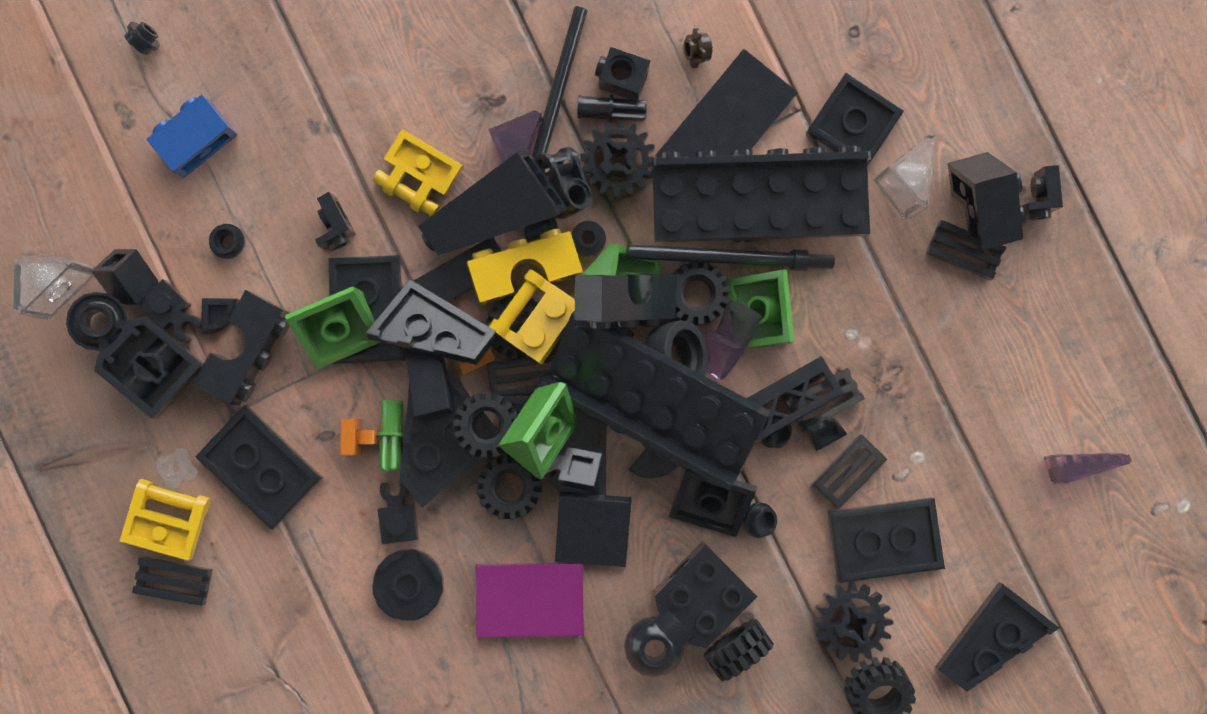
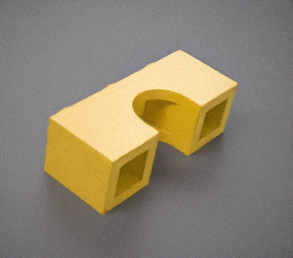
(552, 255)

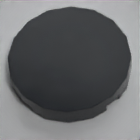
(408, 584)

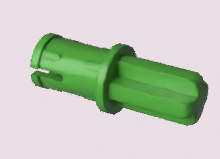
(390, 435)

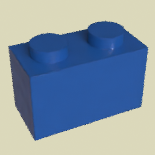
(191, 136)

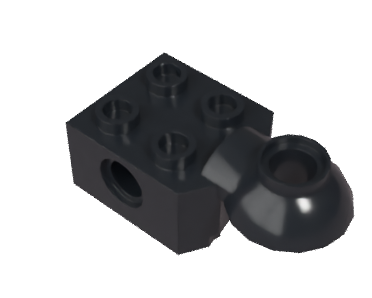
(133, 354)
(693, 609)

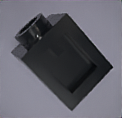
(1047, 190)
(333, 216)

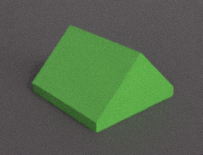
(769, 297)
(333, 326)
(541, 428)

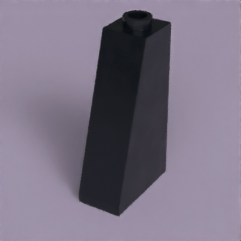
(498, 203)

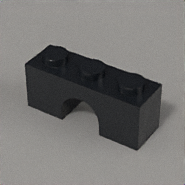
(625, 299)
(234, 378)

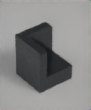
(125, 276)

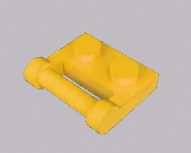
(545, 323)
(161, 531)

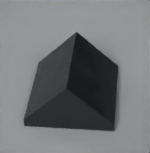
(709, 505)

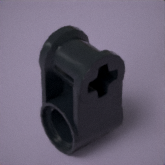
(566, 179)

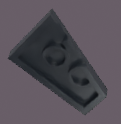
(992, 637)

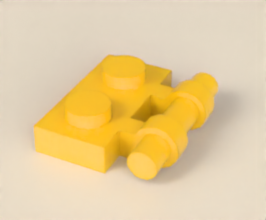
(422, 163)

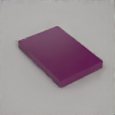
(529, 600)

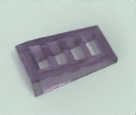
(1072, 467)

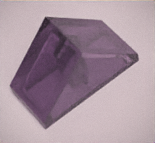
(516, 134)

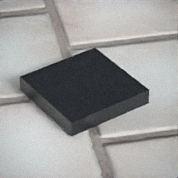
(854, 118)
(593, 529)

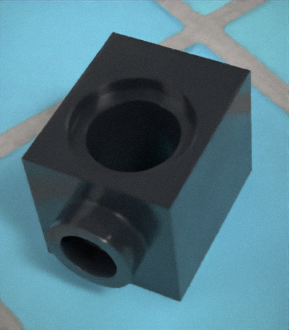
(632, 86)

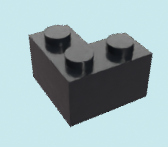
(990, 199)

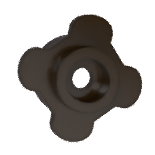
(697, 48)

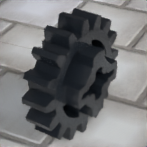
(629, 149)
(838, 627)

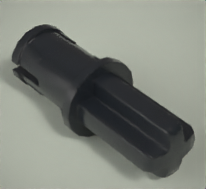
(611, 108)

